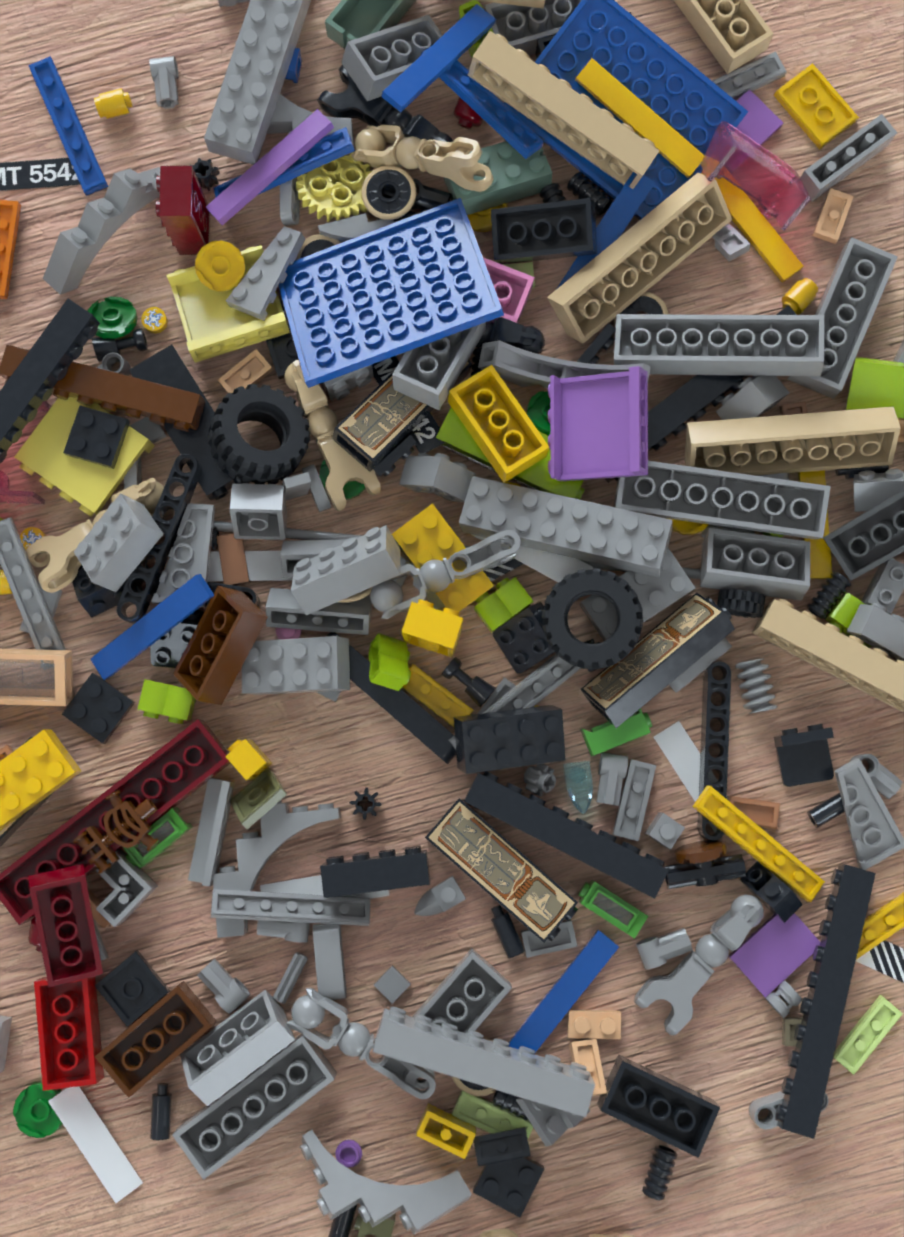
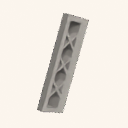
(211, 831)

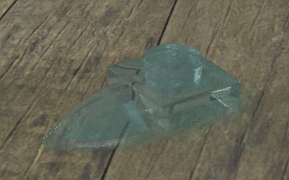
(579, 784)

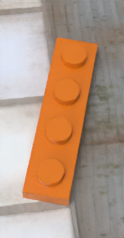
(8, 234)

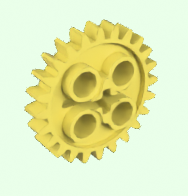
(342, 182)

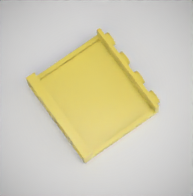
(215, 326)
(76, 478)

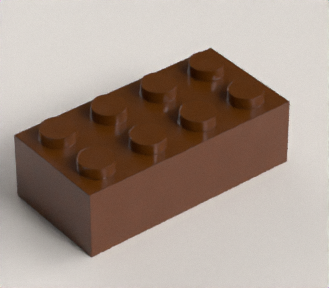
(220, 645)
(156, 1039)

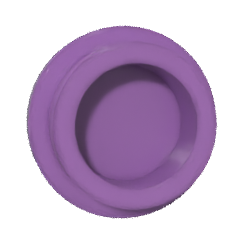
(348, 1153)

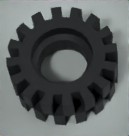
(742, 602)

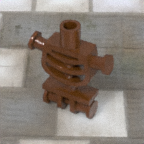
(132, 816)

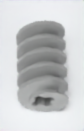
(756, 686)

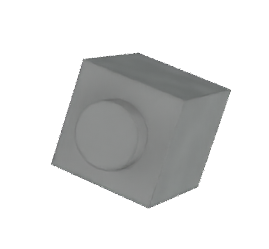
(664, 830)

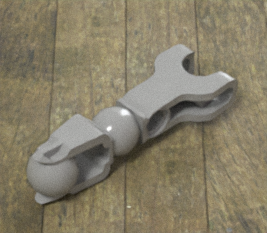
(437, 574)
(698, 966)
(356, 1041)

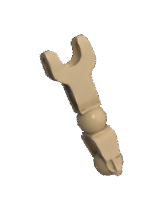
(434, 156)
(322, 424)
(59, 550)

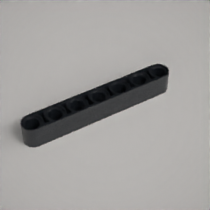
(169, 528)
(402, 708)
(709, 737)

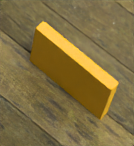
(816, 106)

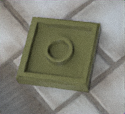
(258, 798)

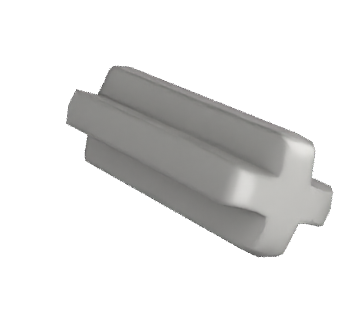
(290, 977)

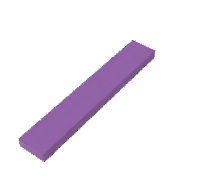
(269, 167)

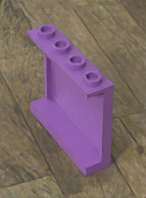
(599, 425)

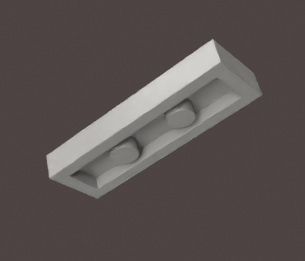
(634, 800)

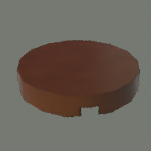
(701, 851)

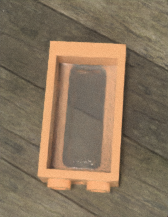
(36, 677)

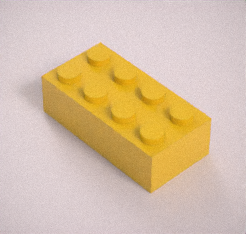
(498, 423)
(431, 538)
(432, 628)
(33, 774)

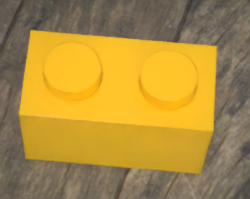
(248, 758)
(446, 1131)

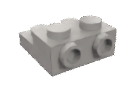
(548, 1121)

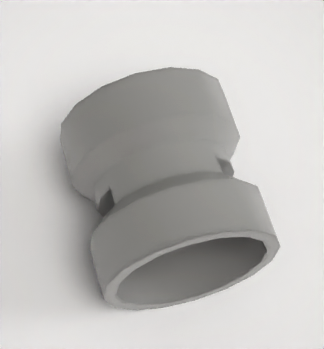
(788, 994)

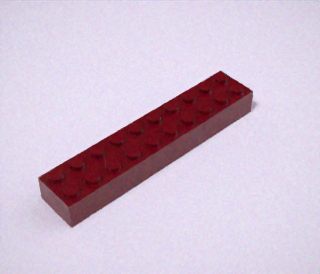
(163, 778)

